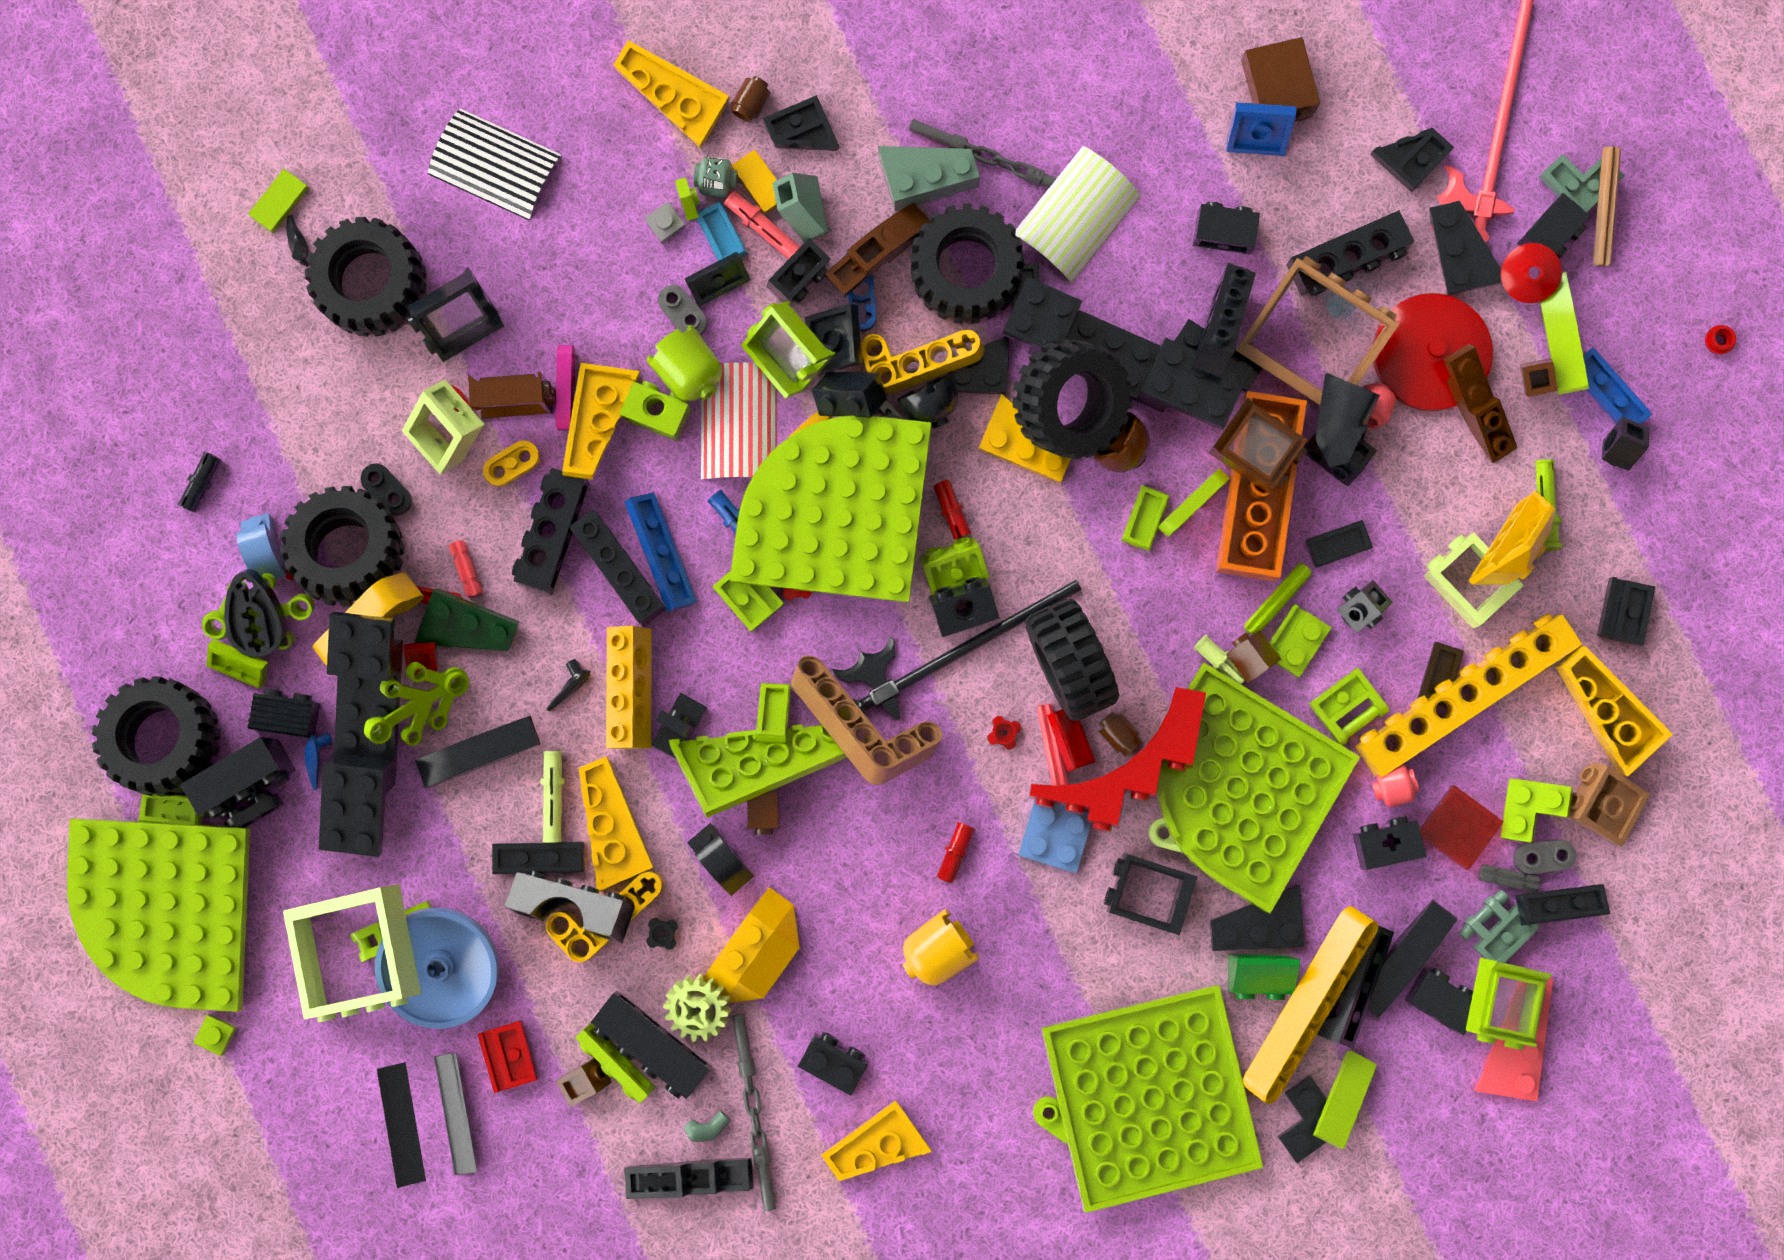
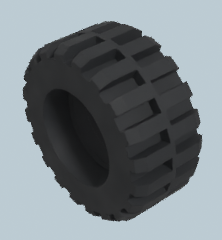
(972, 226)
(339, 250)
(1104, 407)
(323, 515)
(1072, 659)
(127, 712)

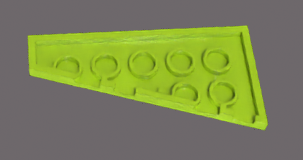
(740, 768)

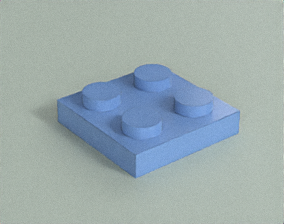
(1055, 837)

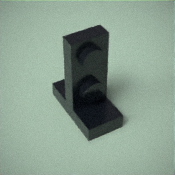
(678, 723)

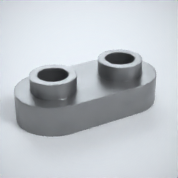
(682, 309)
(1545, 856)

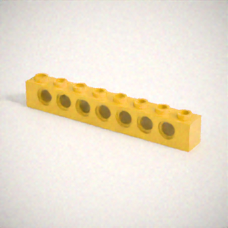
(1559, 642)

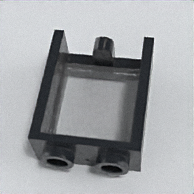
(454, 316)

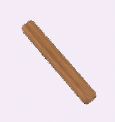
(1607, 206)

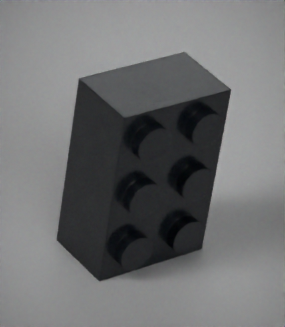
(238, 778)

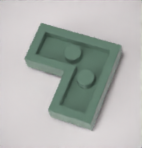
(1566, 178)

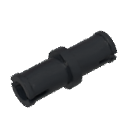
(199, 481)

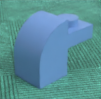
(259, 546)

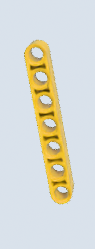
(1310, 1004)

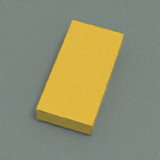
(757, 180)

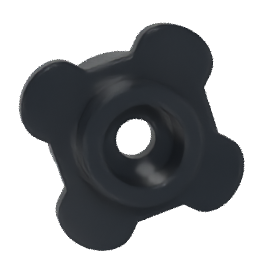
(668, 927)

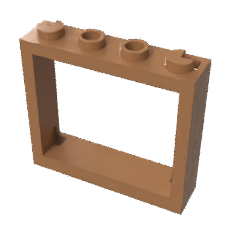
(1336, 285)

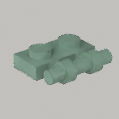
(1504, 936)

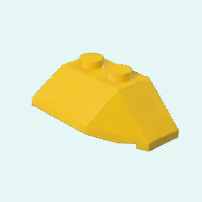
(1517, 543)
(757, 950)

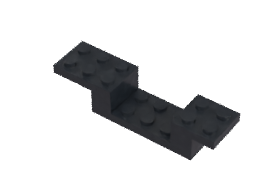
(1157, 373)
(359, 771)

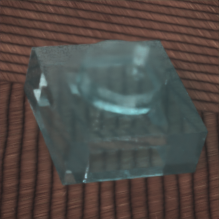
(1338, 306)

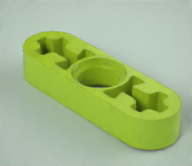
(1193, 502)

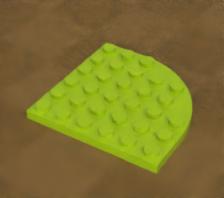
(836, 510)
(1253, 790)
(162, 908)

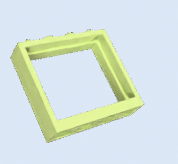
(396, 946)

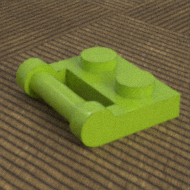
(1343, 698)

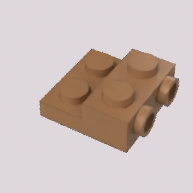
(1607, 803)

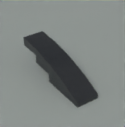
(477, 752)
(1410, 954)
(688, 1178)

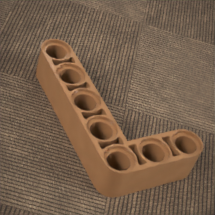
(854, 733)

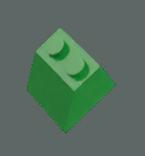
(1262, 975)

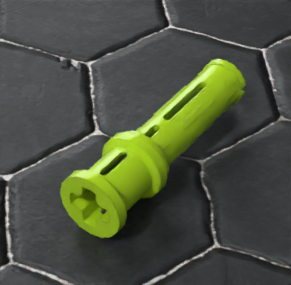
(1546, 488)

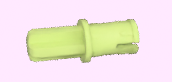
(1218, 658)

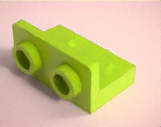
(953, 564)

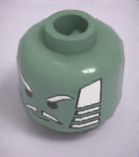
(715, 176)

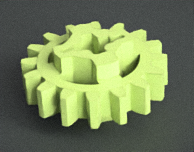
(700, 1020)

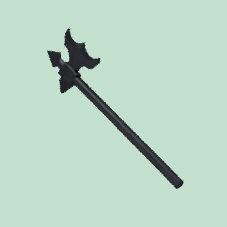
(871, 667)

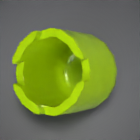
(687, 365)

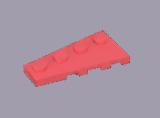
(1517, 1071)

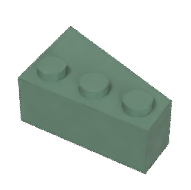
(926, 173)

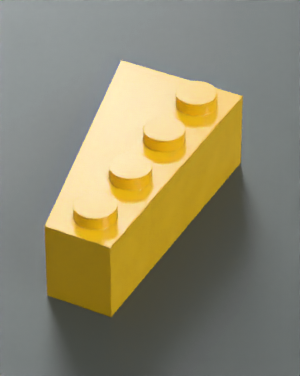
(1612, 711)

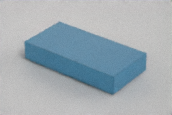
(720, 231)

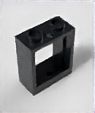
(1180, 902)

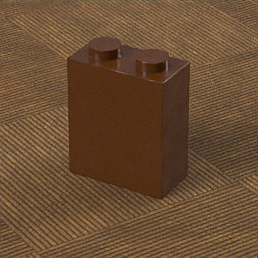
(1282, 77)

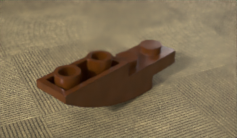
(876, 249)
(1478, 405)

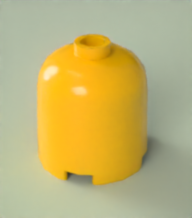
(938, 950)

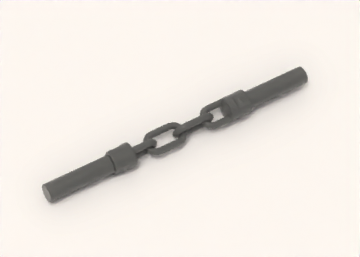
(1034, 174)
(761, 1153)

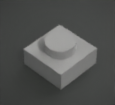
(665, 222)

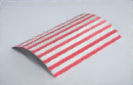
(738, 422)

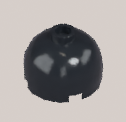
(931, 402)

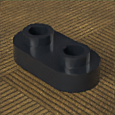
(385, 488)
(264, 804)

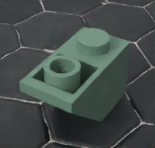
(801, 204)

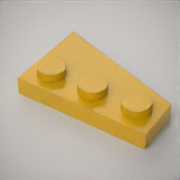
(1006, 441)

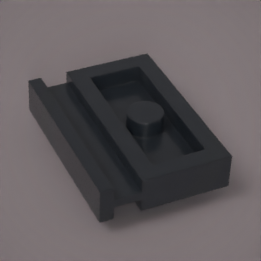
(1626, 611)

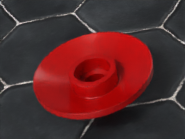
(1516, 276)

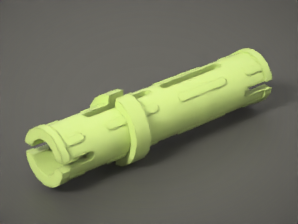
(553, 760)

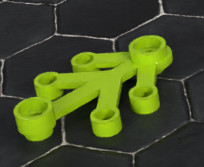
(291, 608)
(420, 703)

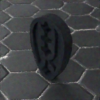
(238, 621)

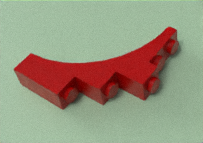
(1104, 796)

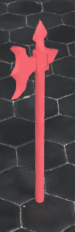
(1485, 203)

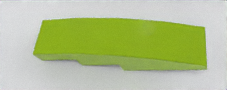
(1564, 339)

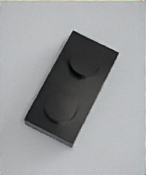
(717, 279)

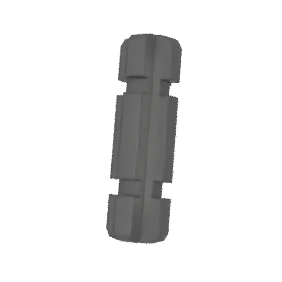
(1508, 878)

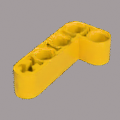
(924, 355)
(383, 599)
(575, 931)

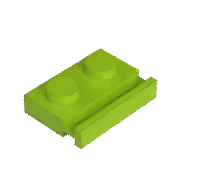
(749, 602)
(1298, 640)

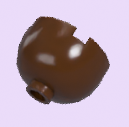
(1128, 449)

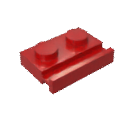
(508, 1056)

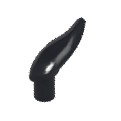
(296, 242)
(578, 678)

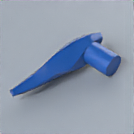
(312, 756)

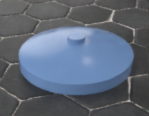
(453, 966)

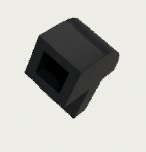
(720, 859)

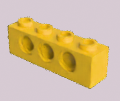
(629, 687)

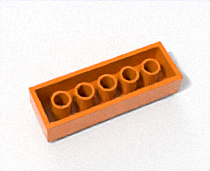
(1254, 520)

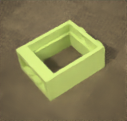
(462, 425)
(1473, 617)

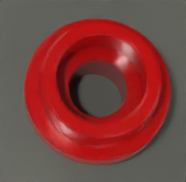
(1726, 333)

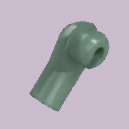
(708, 1131)

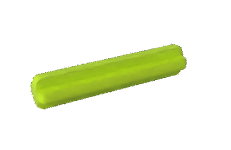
(1277, 599)

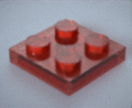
(1460, 827)

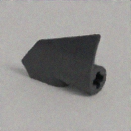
(1343, 419)

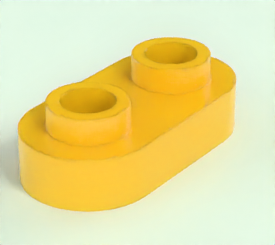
(511, 462)

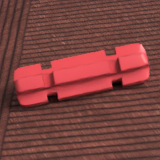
(465, 569)

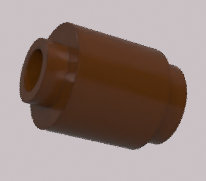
(750, 99)
(1120, 733)

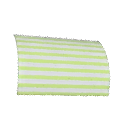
(1078, 212)

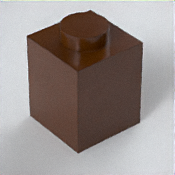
(1538, 377)
(1252, 655)
(763, 813)

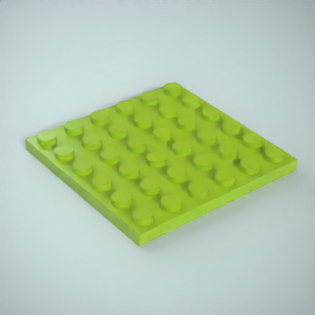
(1151, 1098)

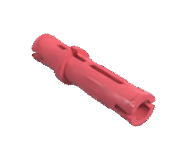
(754, 218)

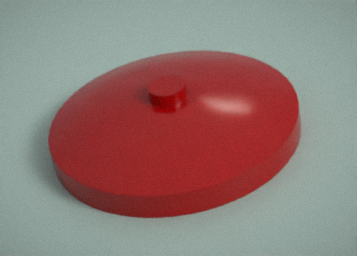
(1427, 333)

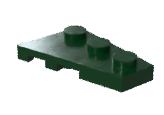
(463, 624)

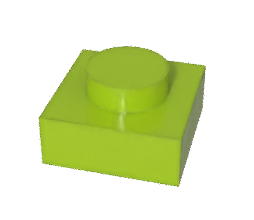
(688, 197)
(215, 1034)

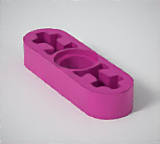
(564, 381)

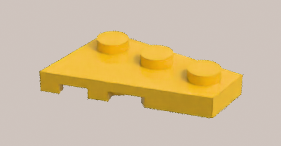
(876, 1143)

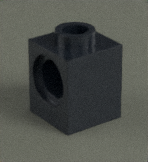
(1625, 443)

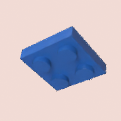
(1260, 129)

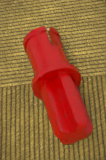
(951, 509)
(955, 852)

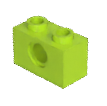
(667, 423)

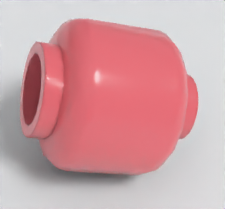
(1384, 407)
(1396, 787)

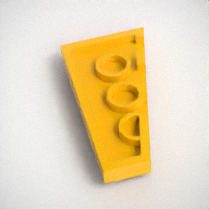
(677, 94)
(595, 416)
(613, 833)

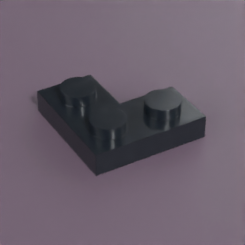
(1309, 1103)

